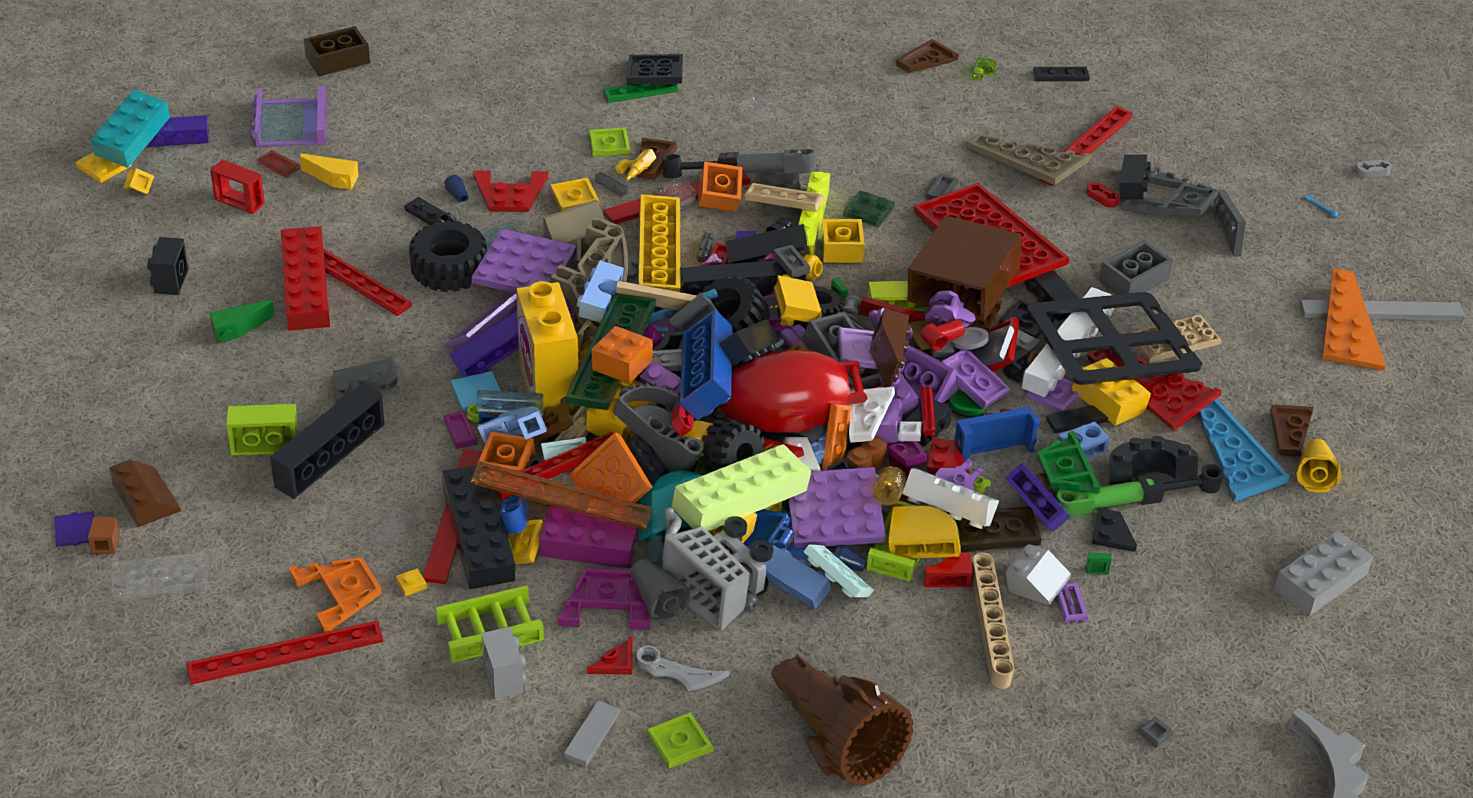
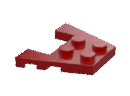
(508, 196)

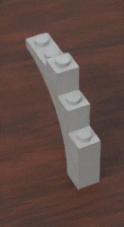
(1335, 754)

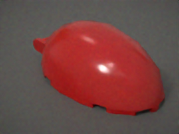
(791, 390)

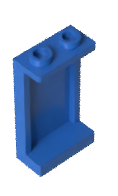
(997, 431)

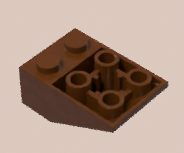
(889, 344)

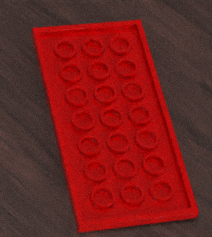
(982, 207)

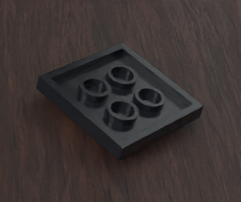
(655, 69)

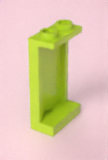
(883, 562)

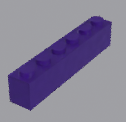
(489, 346)

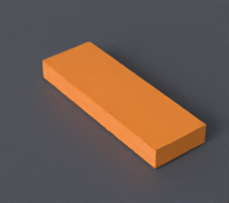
(836, 434)

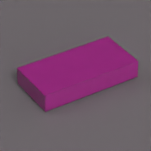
(460, 430)

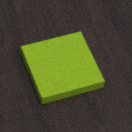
(609, 142)
(679, 740)

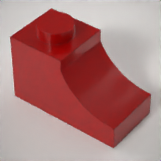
(950, 572)

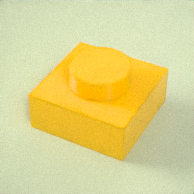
(411, 582)

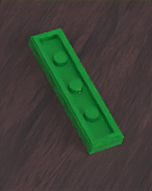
(630, 92)

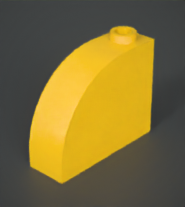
(923, 533)

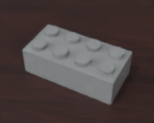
(1323, 573)

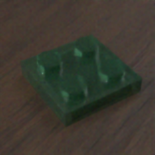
(869, 208)

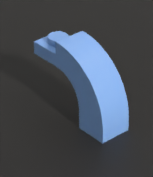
(522, 421)

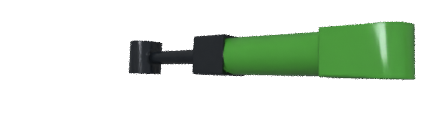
(1146, 490)

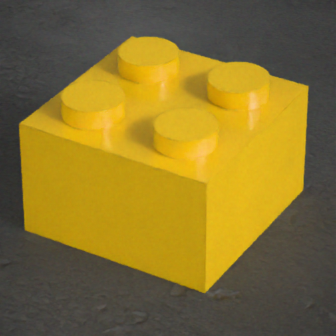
(842, 241)

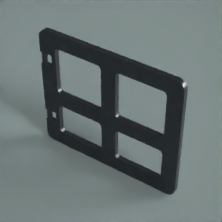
(1113, 340)

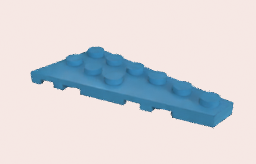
(1243, 460)

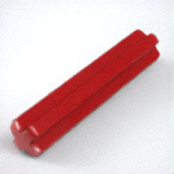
(927, 411)

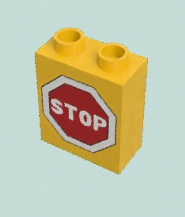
(546, 342)

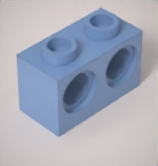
(1091, 438)

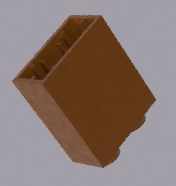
(967, 260)

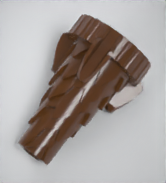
(856, 725)

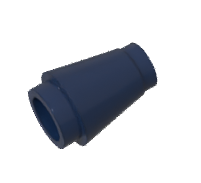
(456, 188)
(850, 558)

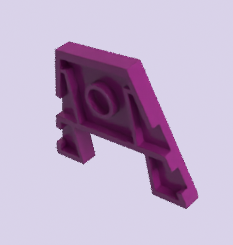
(606, 590)

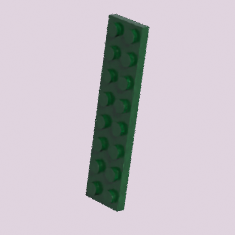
(592, 387)

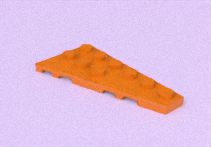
(1348, 329)

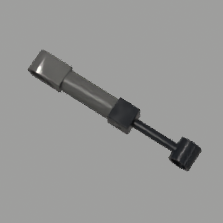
(790, 162)

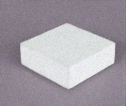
(910, 431)

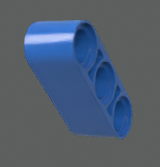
(514, 514)

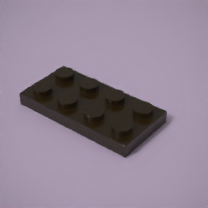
(1008, 529)

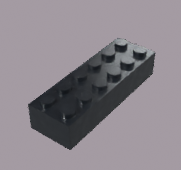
(762, 274)
(327, 441)
(478, 529)

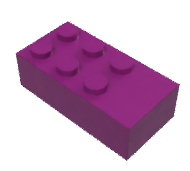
(586, 539)

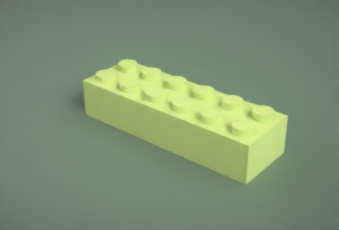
(741, 488)

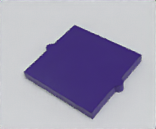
(73, 528)

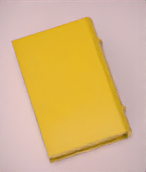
(797, 299)

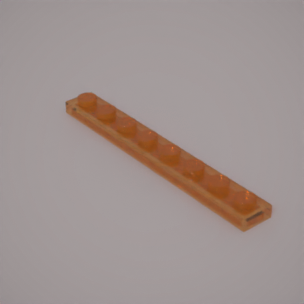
(562, 495)

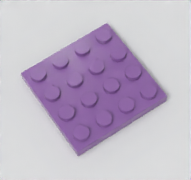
(521, 260)
(837, 509)

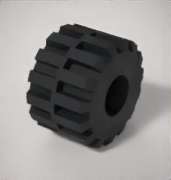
(730, 443)

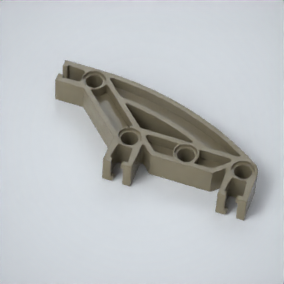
(607, 245)

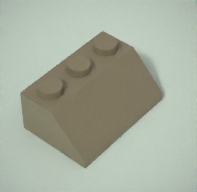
(569, 223)

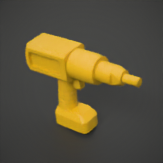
(636, 166)

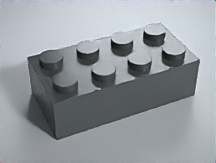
(823, 338)

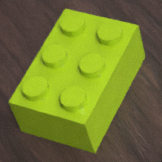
(261, 428)

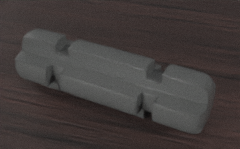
(611, 184)
(705, 247)

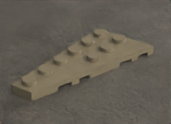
(1034, 159)

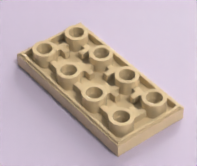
(1193, 329)

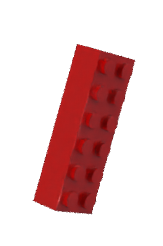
(305, 278)

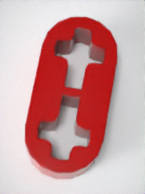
(1102, 194)
(682, 420)

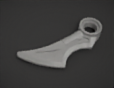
(691, 678)

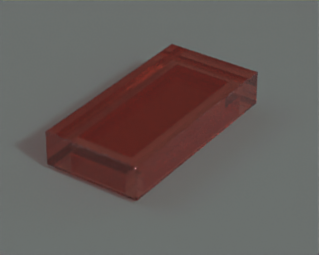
(279, 163)

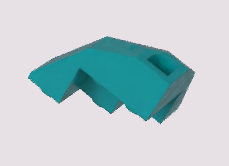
(660, 498)

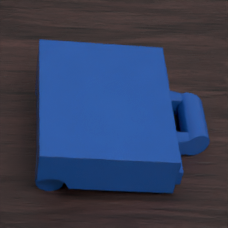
(771, 527)

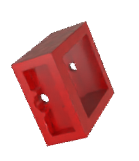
(253, 195)

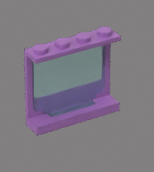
(289, 121)

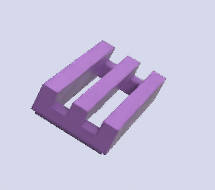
(1073, 616)

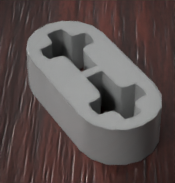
(1373, 168)

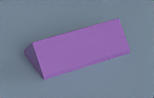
(492, 316)
(926, 371)

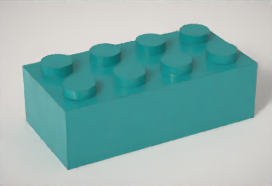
(130, 128)

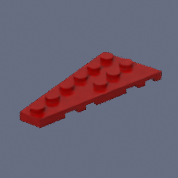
(1172, 396)

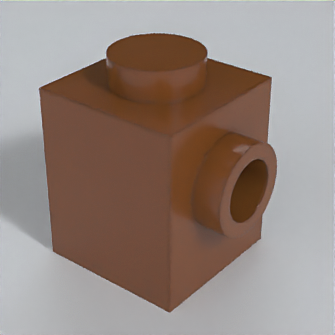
(103, 530)

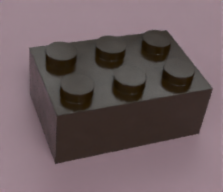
(337, 50)

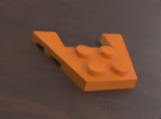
(348, 584)

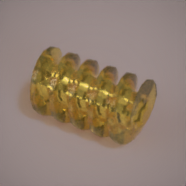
(889, 486)

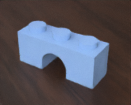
(599, 291)

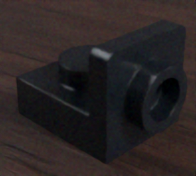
(1015, 369)

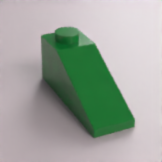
(239, 320)

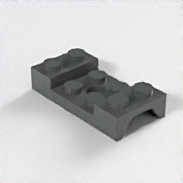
(781, 180)

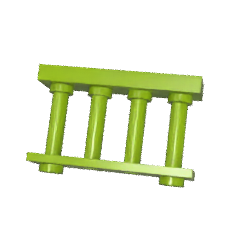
(471, 646)

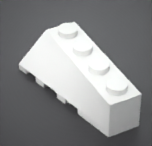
(950, 497)

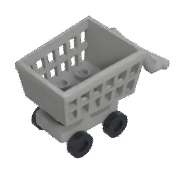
(702, 553)

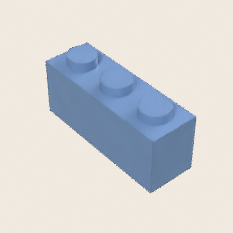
(797, 578)

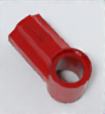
(939, 335)

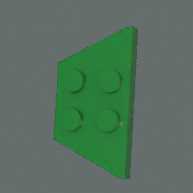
(1067, 466)

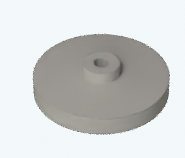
(972, 339)

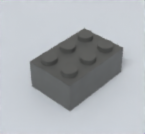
(1135, 269)

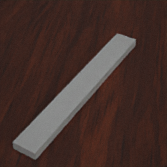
(1393, 310)

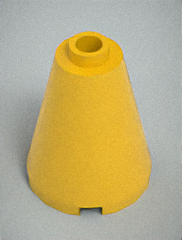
(1318, 467)

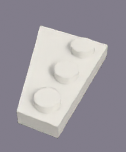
(867, 416)

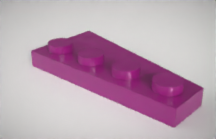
(907, 452)

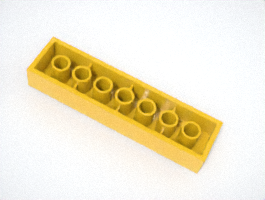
(659, 242)

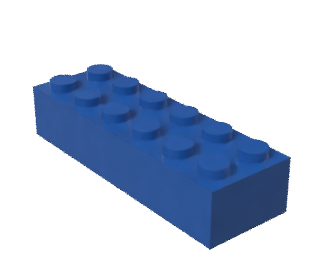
(705, 366)

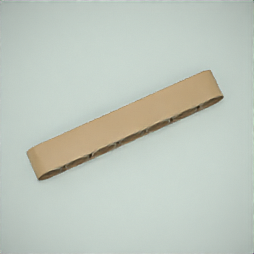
(992, 621)

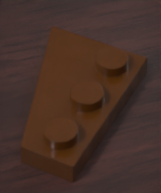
(926, 56)
(1290, 427)

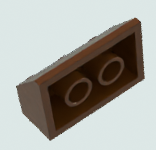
(143, 492)

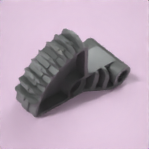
(654, 425)

